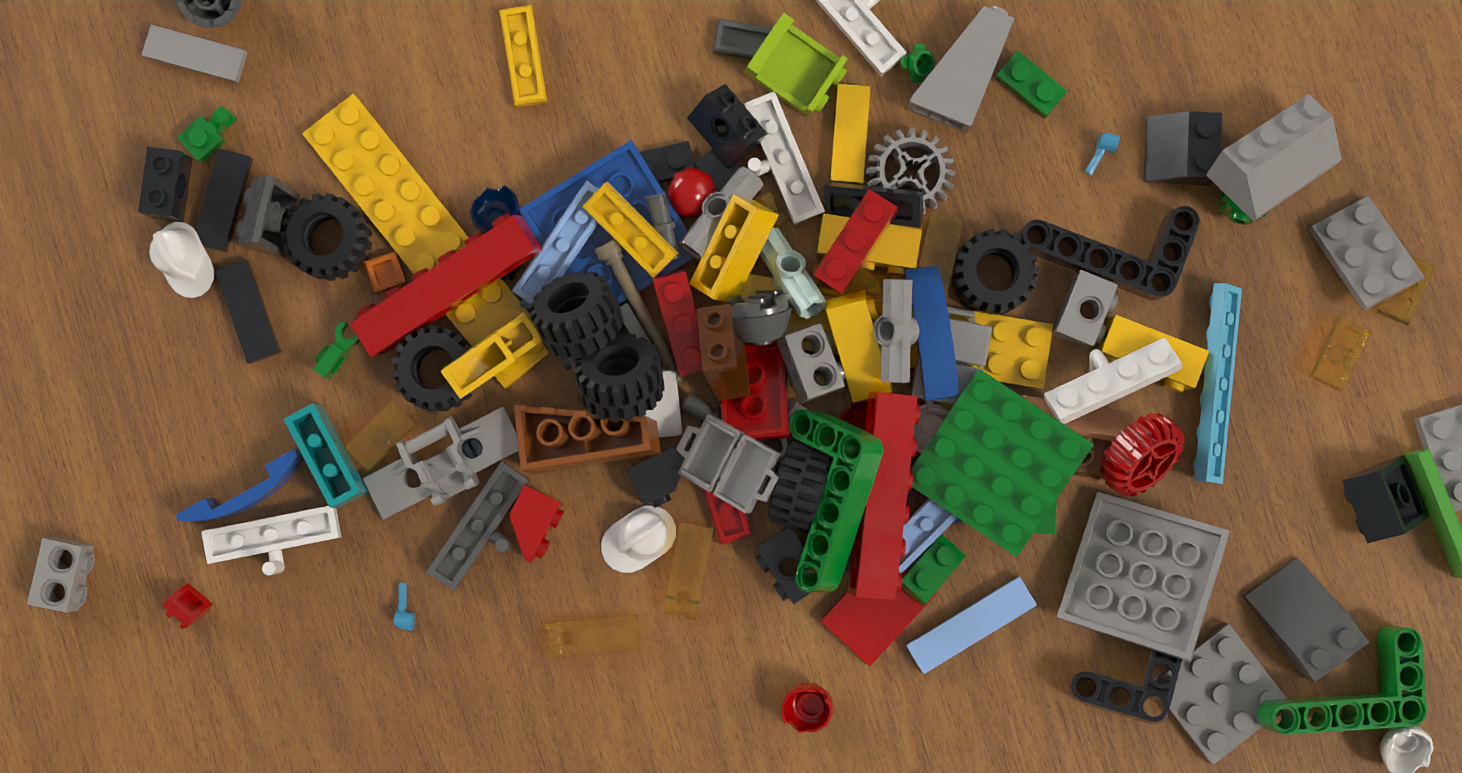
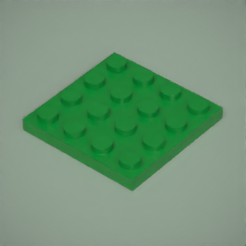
(998, 462)

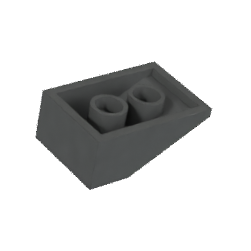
(266, 208)
(1305, 620)

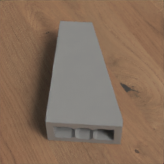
(961, 77)

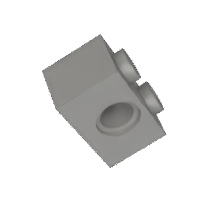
(1071, 324)

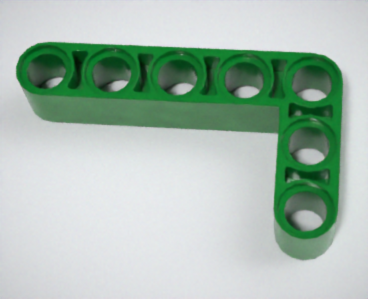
(843, 497)
(1358, 707)

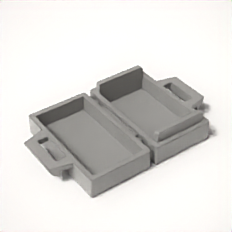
(970, 347)
(728, 463)

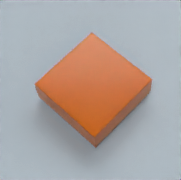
(385, 272)

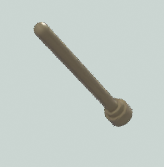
(611, 255)

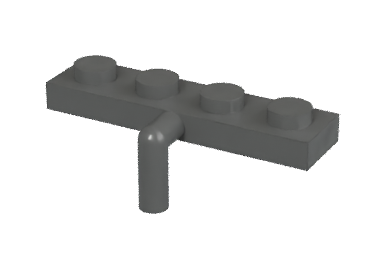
(479, 527)

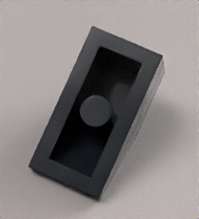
(658, 476)

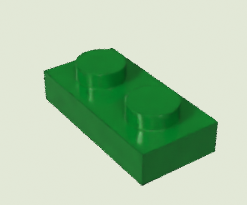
(1031, 84)
(932, 569)

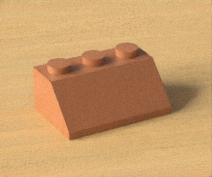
(1097, 427)

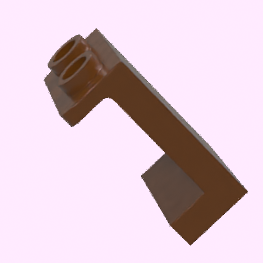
(722, 353)

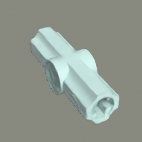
(791, 276)

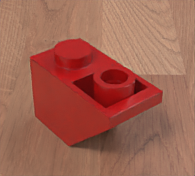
(532, 520)

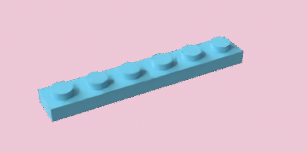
(1218, 382)

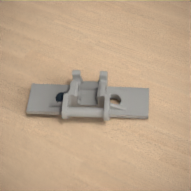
(447, 473)

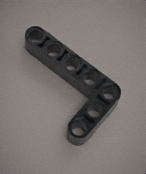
(1114, 258)
(1137, 694)

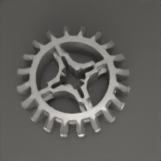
(902, 159)

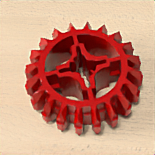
(1142, 454)

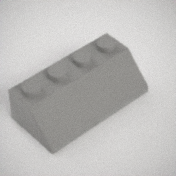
(1278, 158)

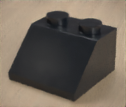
(1182, 147)
(1385, 500)

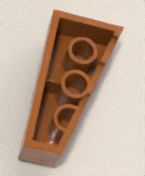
(574, 438)

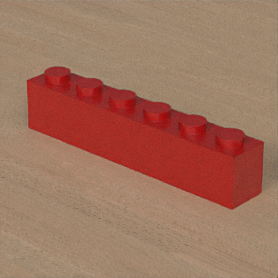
(445, 286)
(880, 532)

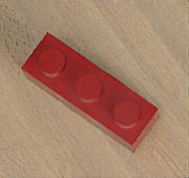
(855, 242)
(680, 320)

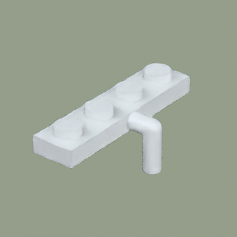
(865, 32)
(784, 160)
(1112, 380)
(271, 536)

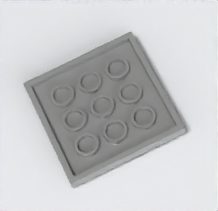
(1143, 576)

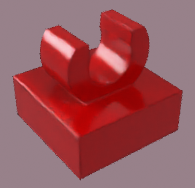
(187, 605)

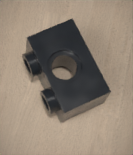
(727, 125)
(165, 184)
(771, 552)

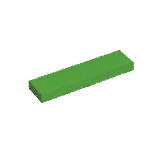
(1438, 506)

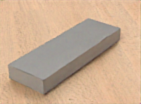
(194, 54)

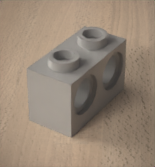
(802, 365)
(51, 571)

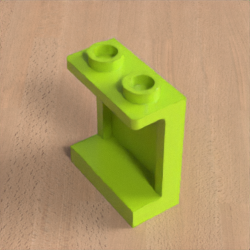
(796, 67)

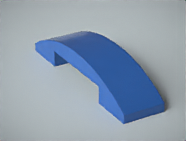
(935, 335)
(279, 471)

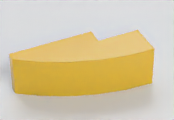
(491, 355)

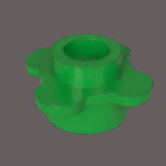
(925, 65)

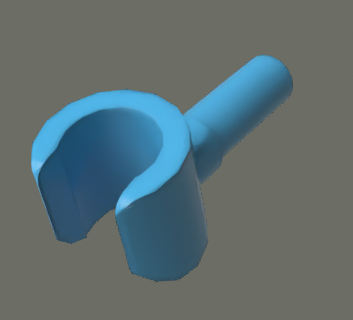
(1106, 142)
(403, 619)

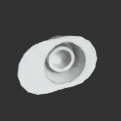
(182, 259)
(638, 539)

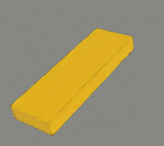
(523, 56)
(850, 134)
(630, 229)

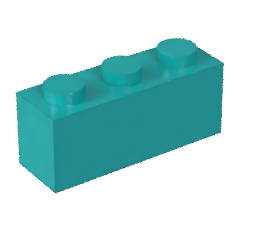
(325, 455)

